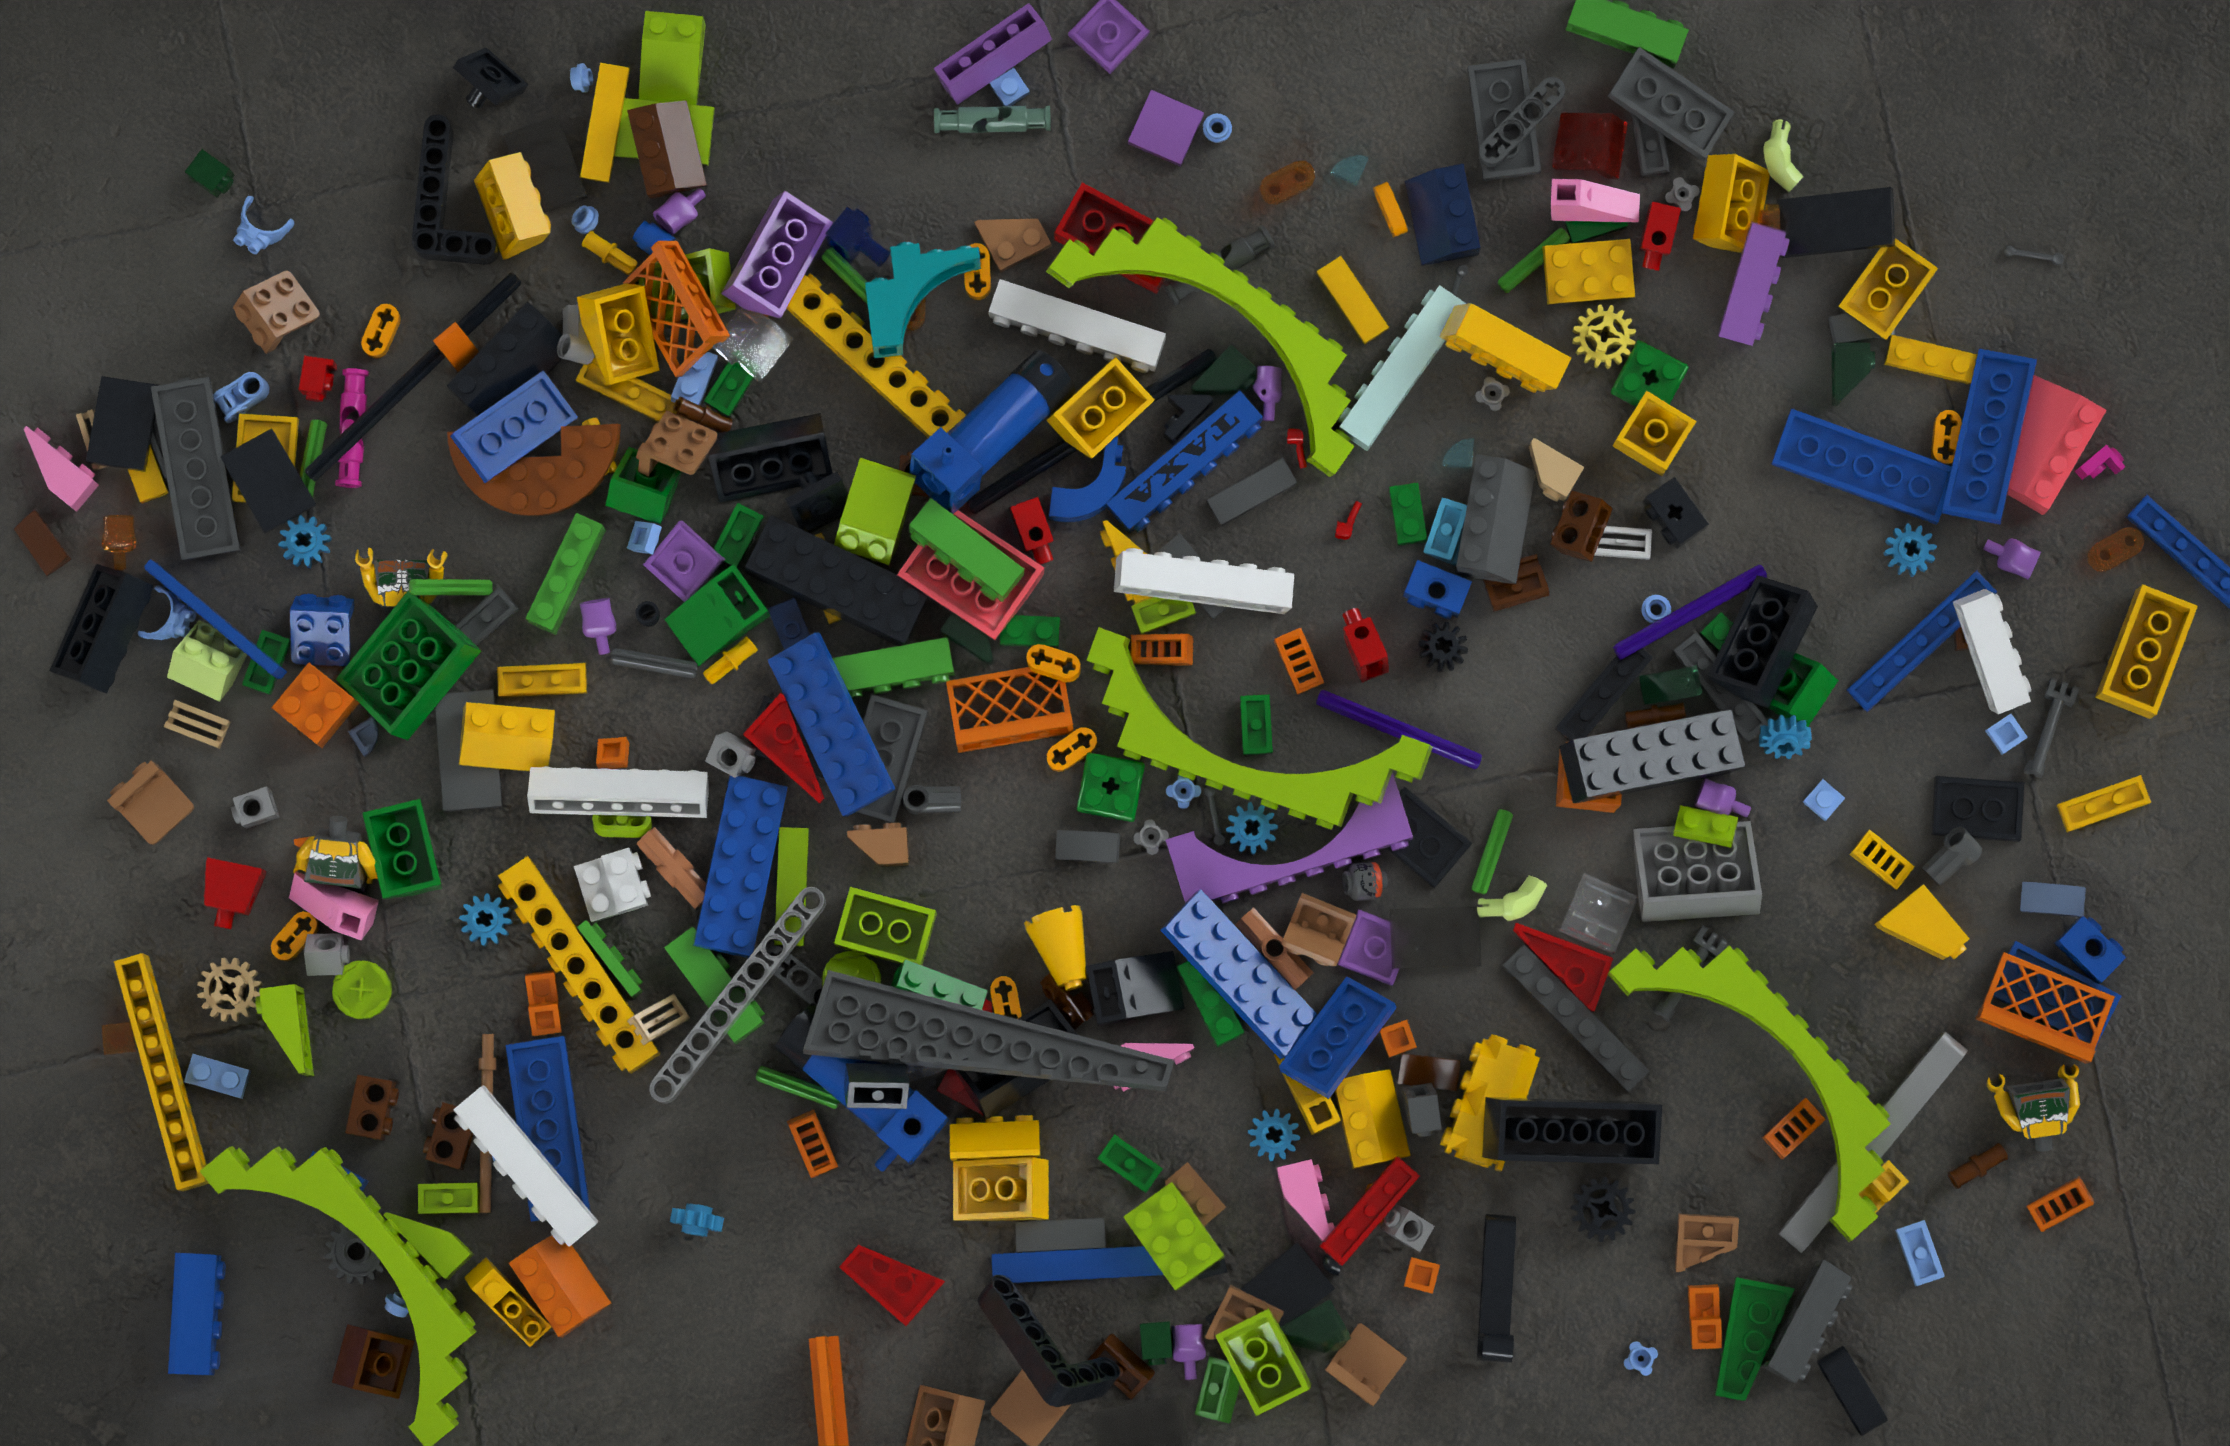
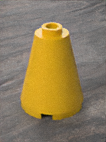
(1061, 945)

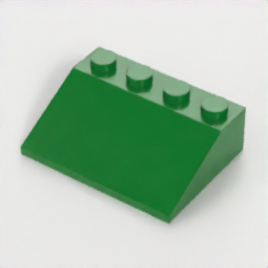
(408, 666)

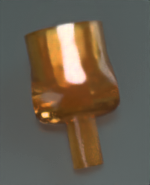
(119, 537)

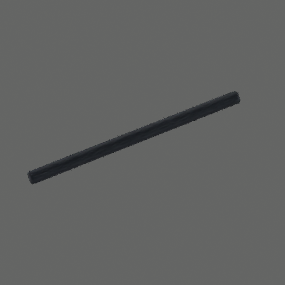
(408, 381)
(1063, 449)

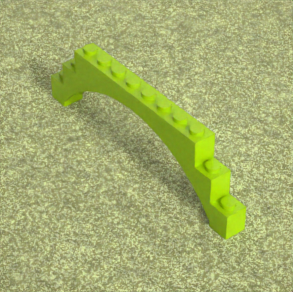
(1304, 352)
(1317, 794)
(1849, 1111)
(435, 1318)

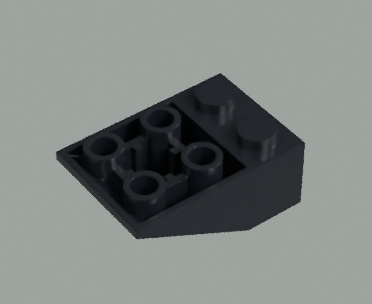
(1135, 987)

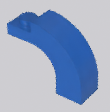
(1086, 502)

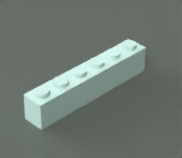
(1400, 371)

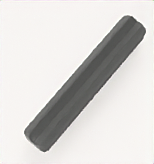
(654, 663)

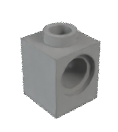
(720, 754)
(267, 812)
(325, 954)
(1415, 1232)

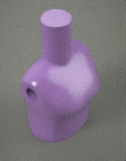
(678, 211)
(1269, 389)
(2014, 557)
(598, 622)
(1719, 799)
(1188, 1347)

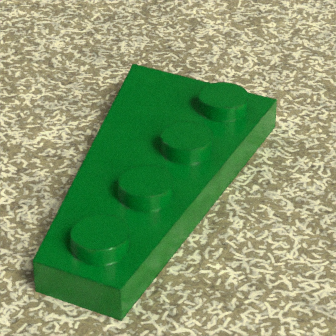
(1751, 1324)

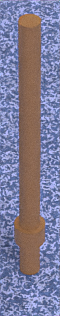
(486, 1065)

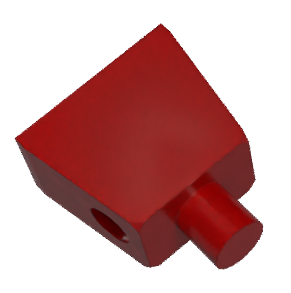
(1663, 221)
(1030, 515)
(1364, 645)
(231, 889)

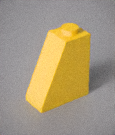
(1925, 925)

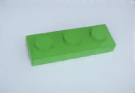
(611, 958)

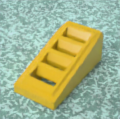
(1871, 837)

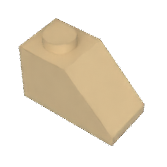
(1554, 471)

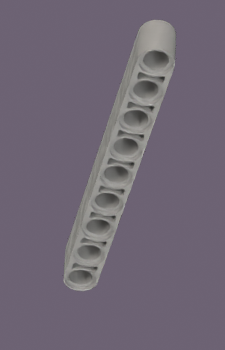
(742, 980)
(1902, 1108)

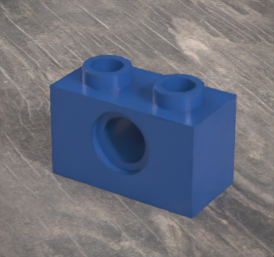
(1454, 589)
(2073, 944)

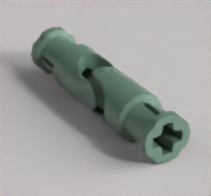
(969, 119)

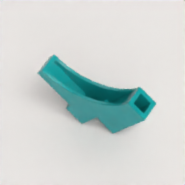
(915, 276)

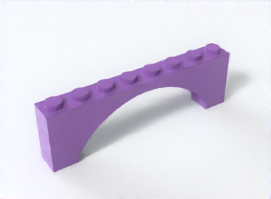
(1224, 878)

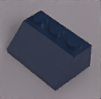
(1442, 215)

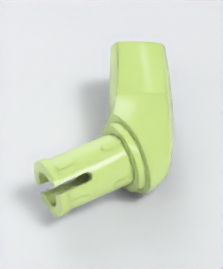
(1778, 157)
(1514, 904)

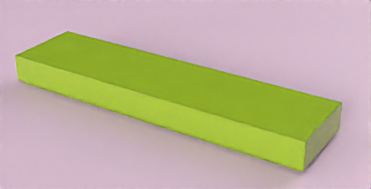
(791, 874)

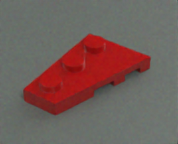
(891, 1283)

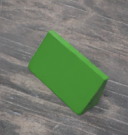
(1218, 1391)

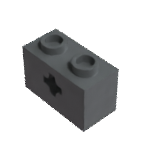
(1422, 1109)

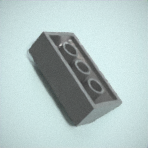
(1495, 520)
(1806, 1322)

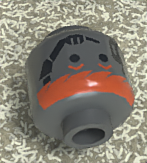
(1364, 881)

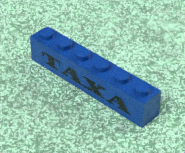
(1185, 462)

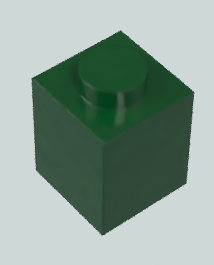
(210, 174)
(1156, 1342)

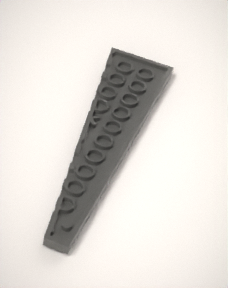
(909, 1028)

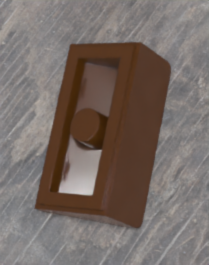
(42, 543)
(1421, 1069)
(1133, 1370)

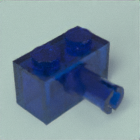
(852, 235)

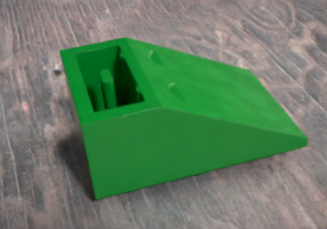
(717, 615)

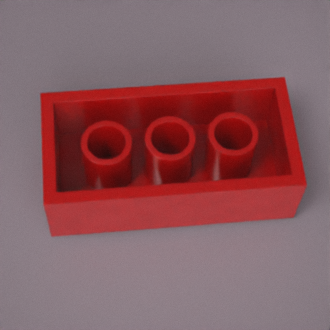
(1094, 216)

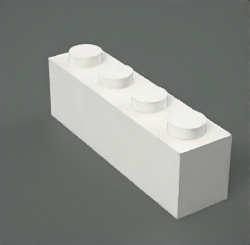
(1992, 651)

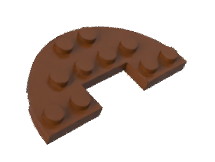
(549, 482)

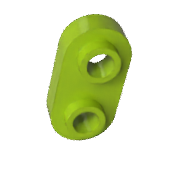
(621, 825)

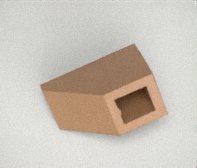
(883, 846)

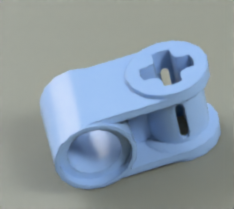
(238, 396)

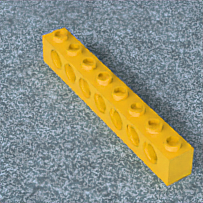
(859, 357)
(526, 874)
(162, 1071)

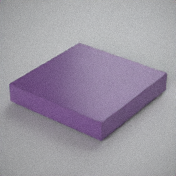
(1108, 33)
(1165, 128)
(683, 561)
(1369, 949)

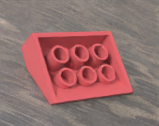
(2051, 442)
(964, 598)

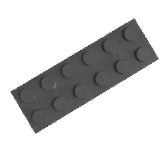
(194, 468)

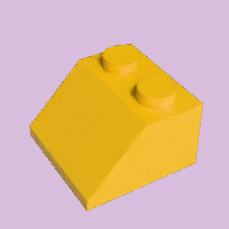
(1654, 433)

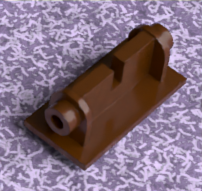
(1074, 1009)

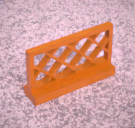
(688, 294)
(1008, 731)
(2034, 1031)
(828, 1391)

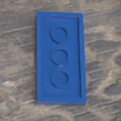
(513, 426)
(2048, 1000)
(1337, 1037)

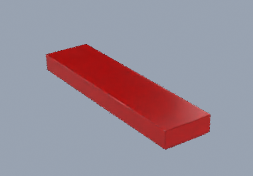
(1369, 1211)

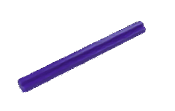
(1688, 612)
(1397, 728)

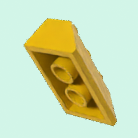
(1729, 201)
(512, 204)
(1100, 409)
(505, 736)
(1371, 1119)
(994, 1138)

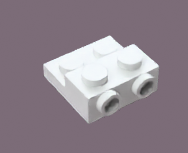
(612, 884)

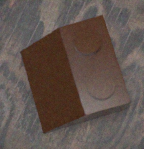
(373, 1361)

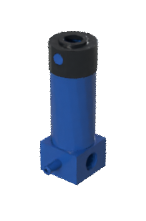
(953, 462)
(886, 1123)

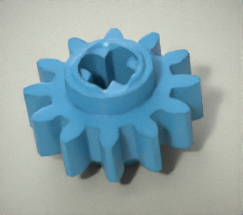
(1920, 547)
(301, 552)
(1785, 737)
(1240, 826)
(491, 909)
(1269, 1145)
(696, 1219)

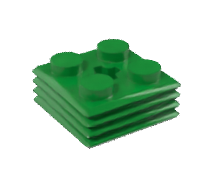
(1645, 360)
(1094, 798)

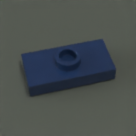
(788, 623)

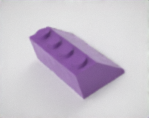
(777, 256)

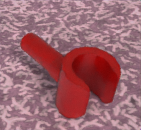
(1296, 436)
(1343, 529)

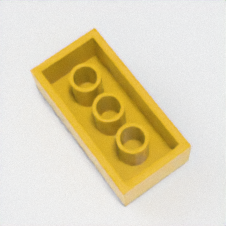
(1505, 348)
(2146, 651)

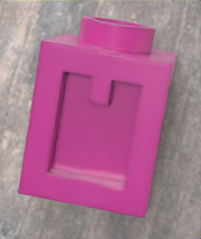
(2095, 464)

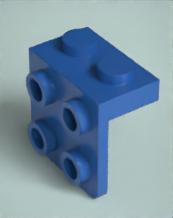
(321, 630)

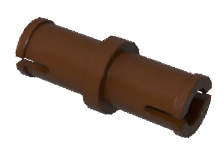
(702, 415)
(1655, 715)
(1977, 1165)

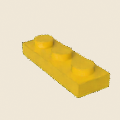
(1930, 359)

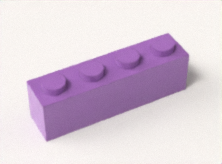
(993, 53)
(1752, 284)

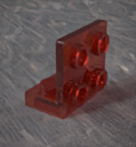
(1590, 143)

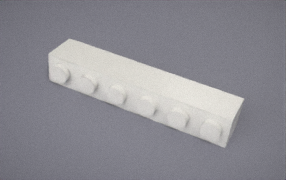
(1077, 326)
(1203, 581)
(618, 792)
(525, 1165)

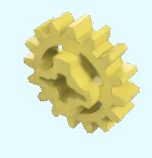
(1615, 339)

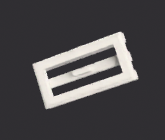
(1629, 543)

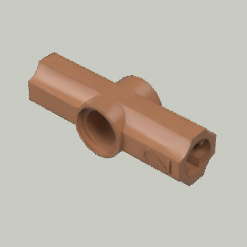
(673, 867)
(1260, 933)

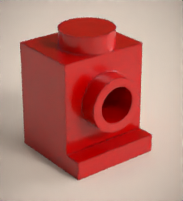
(316, 378)

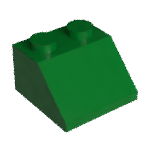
(642, 494)
(1803, 689)

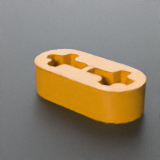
(1390, 209)
(985, 275)
(374, 328)
(1939, 436)
(1051, 669)
(1075, 755)
(289, 931)
(1013, 998)

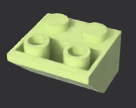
(206, 661)

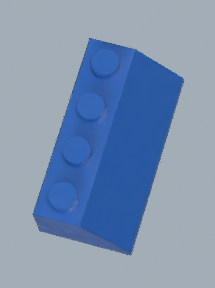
(196, 1314)

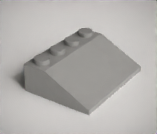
(1695, 878)

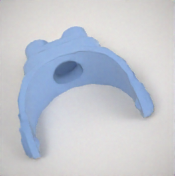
(254, 237)
(178, 621)

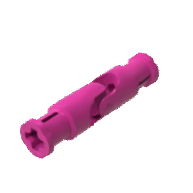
(352, 400)

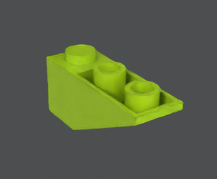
(439, 1247)

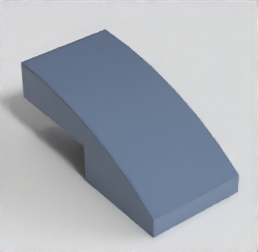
(2052, 899)

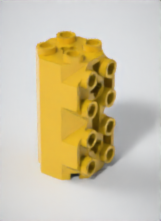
(1495, 1072)

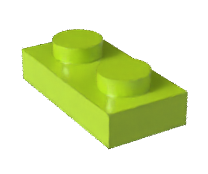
(1160, 612)
(1705, 826)
(448, 1198)

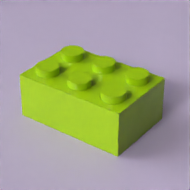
(885, 927)
(1174, 1236)

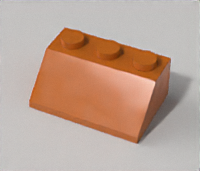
(560, 1284)

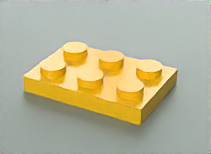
(1588, 271)
(254, 425)

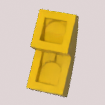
(1885, 1185)

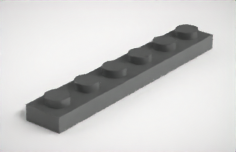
(1575, 1018)

